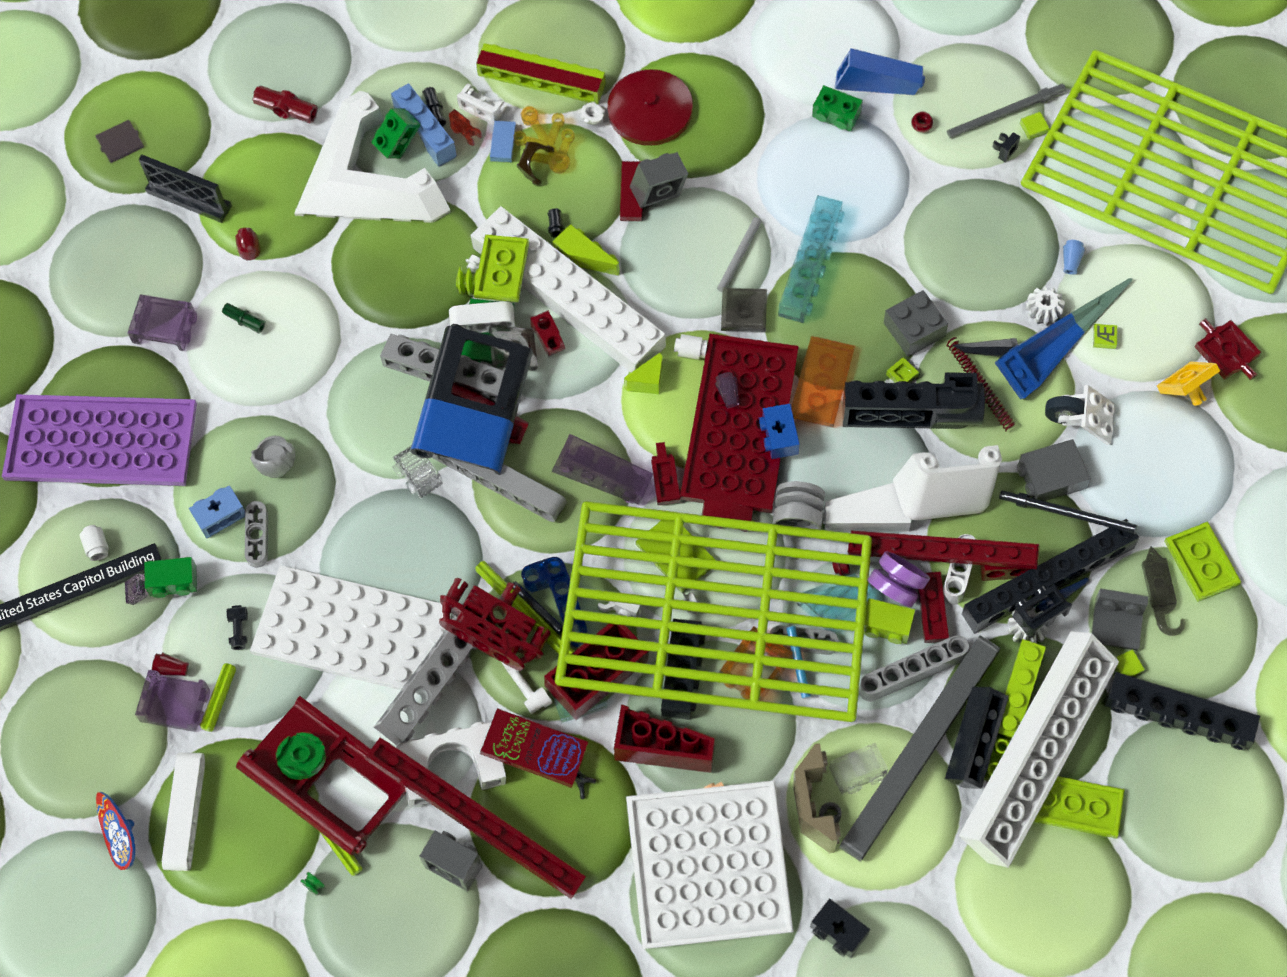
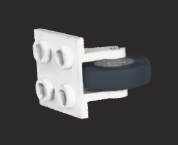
(1087, 410)

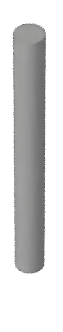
(739, 253)

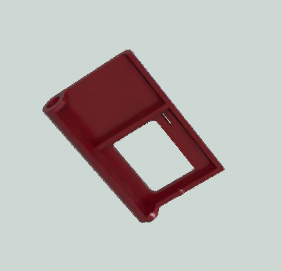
(262, 768)

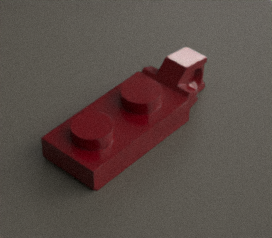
(665, 476)

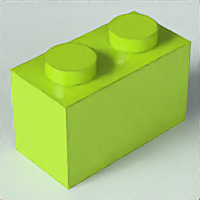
(888, 621)

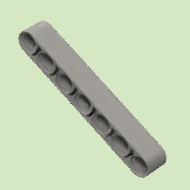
(513, 487)

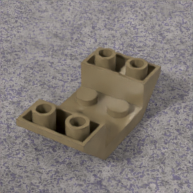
(821, 829)

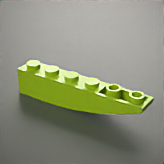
(1019, 692)

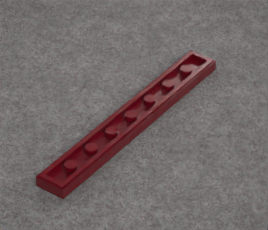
(951, 550)

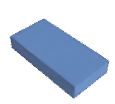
(502, 141)

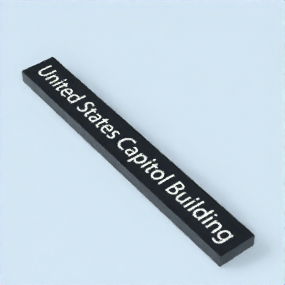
(76, 586)

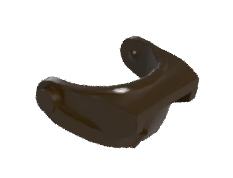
(525, 160)

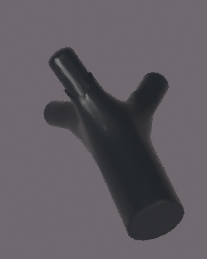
(580, 780)

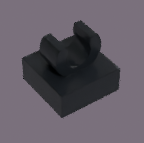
(1008, 146)

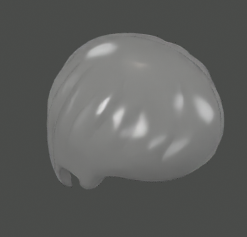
(273, 456)

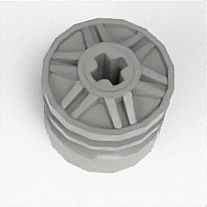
(799, 505)

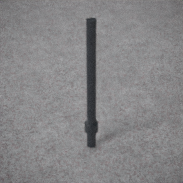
(1024, 500)

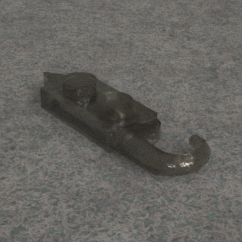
(1160, 590)

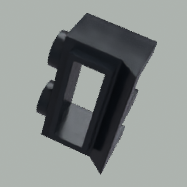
(1047, 617)

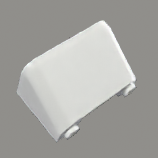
(945, 492)

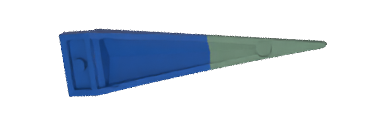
(1036, 357)

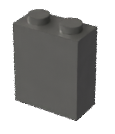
(1053, 471)

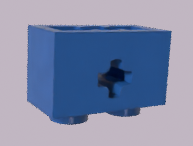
(783, 443)

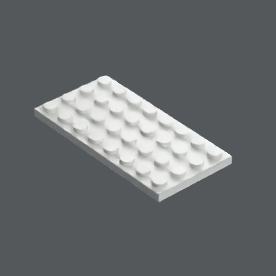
(347, 628)

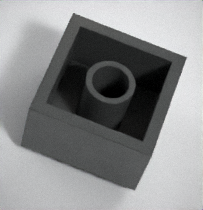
(658, 179)
(915, 323)
(451, 859)

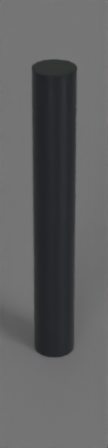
(540, 610)

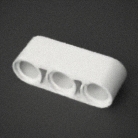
(480, 316)
(957, 579)

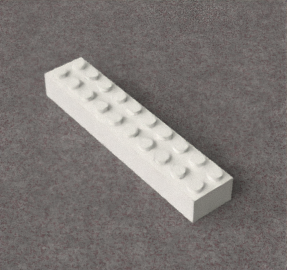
(578, 296)
(1039, 749)

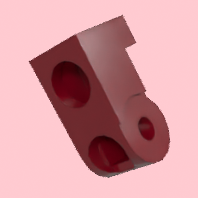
(547, 333)

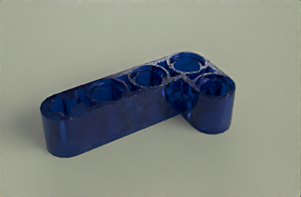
(554, 583)

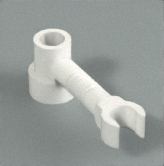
(536, 699)

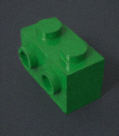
(837, 108)
(395, 133)
(170, 577)

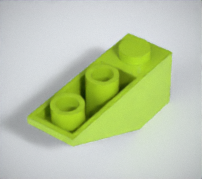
(585, 253)

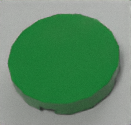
(301, 756)

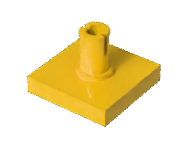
(1188, 381)

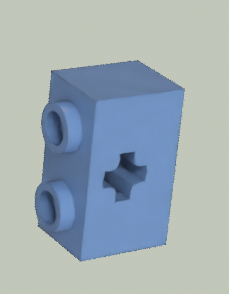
(229, 511)

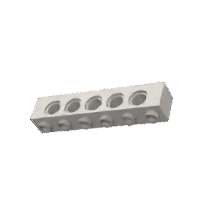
(399, 345)
(390, 722)

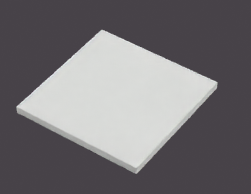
(709, 864)

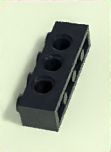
(676, 708)

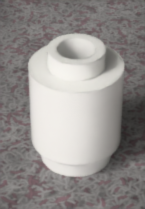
(690, 347)
(94, 543)

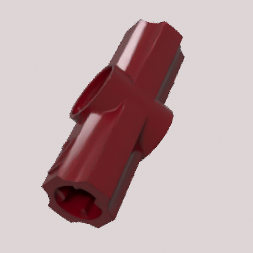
(285, 104)

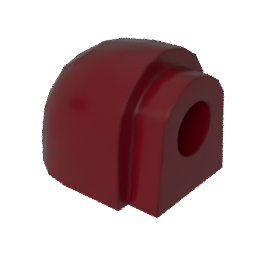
(247, 244)

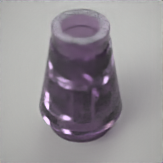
(728, 389)

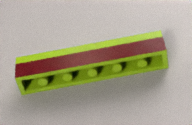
(541, 73)

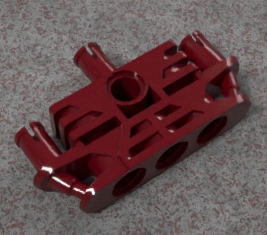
(482, 629)

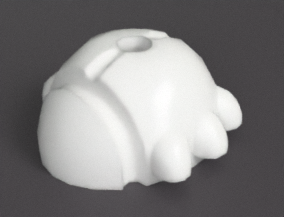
(591, 113)

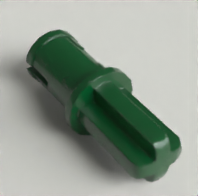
(243, 318)

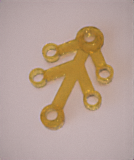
(561, 155)

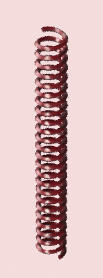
(985, 384)

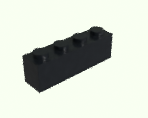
(976, 737)

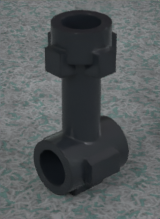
(237, 615)

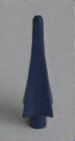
(1066, 592)

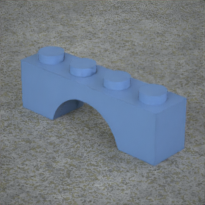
(433, 135)

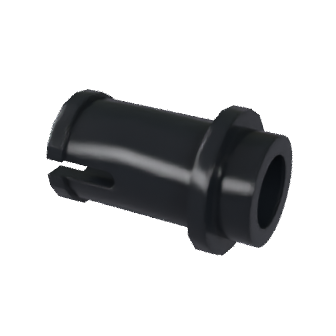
(555, 222)

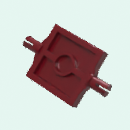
(1228, 349)

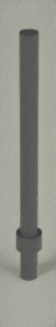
(1043, 95)

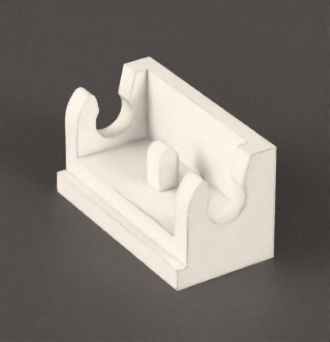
(480, 105)

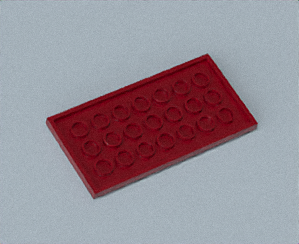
(727, 444)

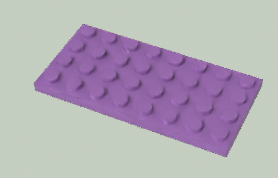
(100, 440)

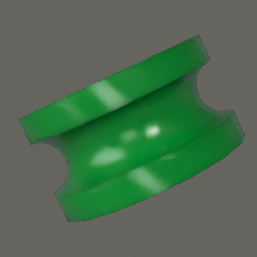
(312, 883)

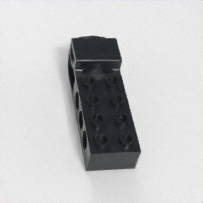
(915, 405)

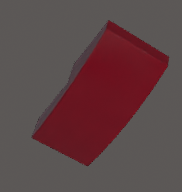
(727, 510)

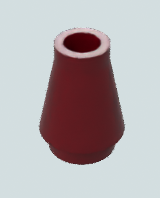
(169, 665)

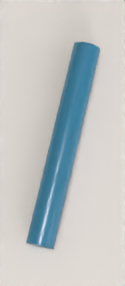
(801, 674)

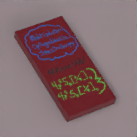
(534, 748)

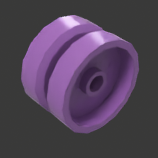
(898, 579)

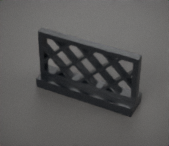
(184, 189)

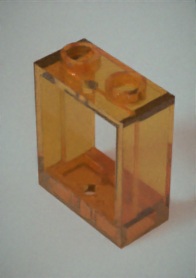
(773, 650)

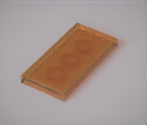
(822, 381)

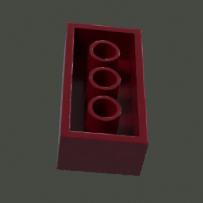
(578, 700)

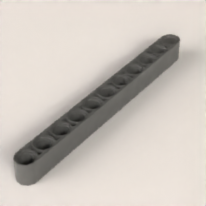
(919, 749)

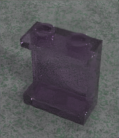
(162, 321)
(172, 702)

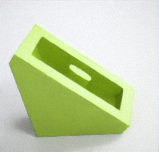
(646, 377)

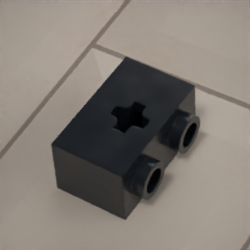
(832, 917)

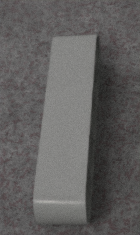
(921, 660)

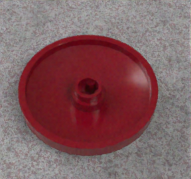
(650, 107)

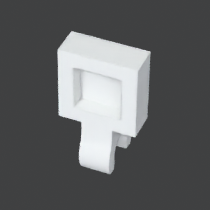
(621, 608)

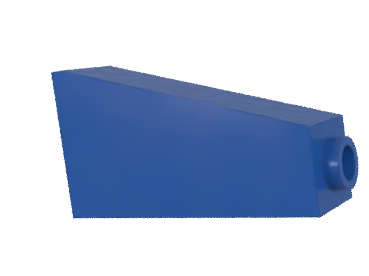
(878, 74)

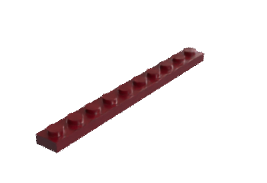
(475, 818)

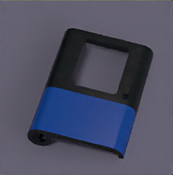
(464, 427)

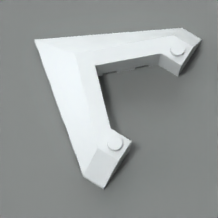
(361, 195)

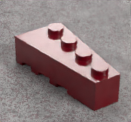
(660, 743)

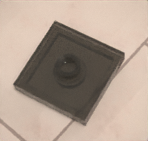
(744, 309)
(514, 334)

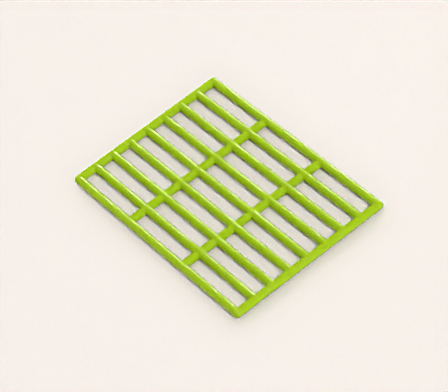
(1141, 151)
(668, 603)

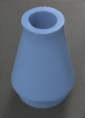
(1072, 254)

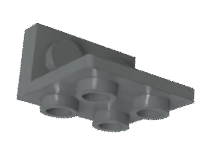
(1118, 618)

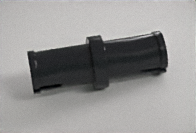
(434, 104)

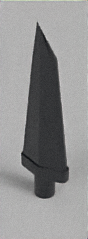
(989, 348)

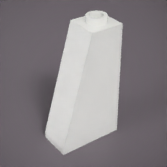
(866, 511)

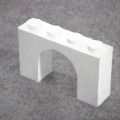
(466, 740)

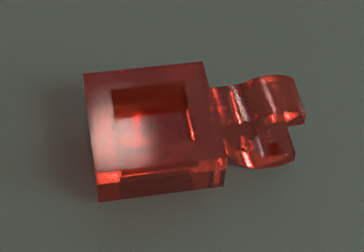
(462, 125)

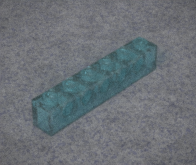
(823, 210)

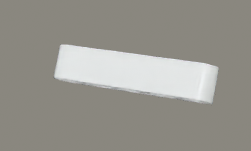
(183, 811)

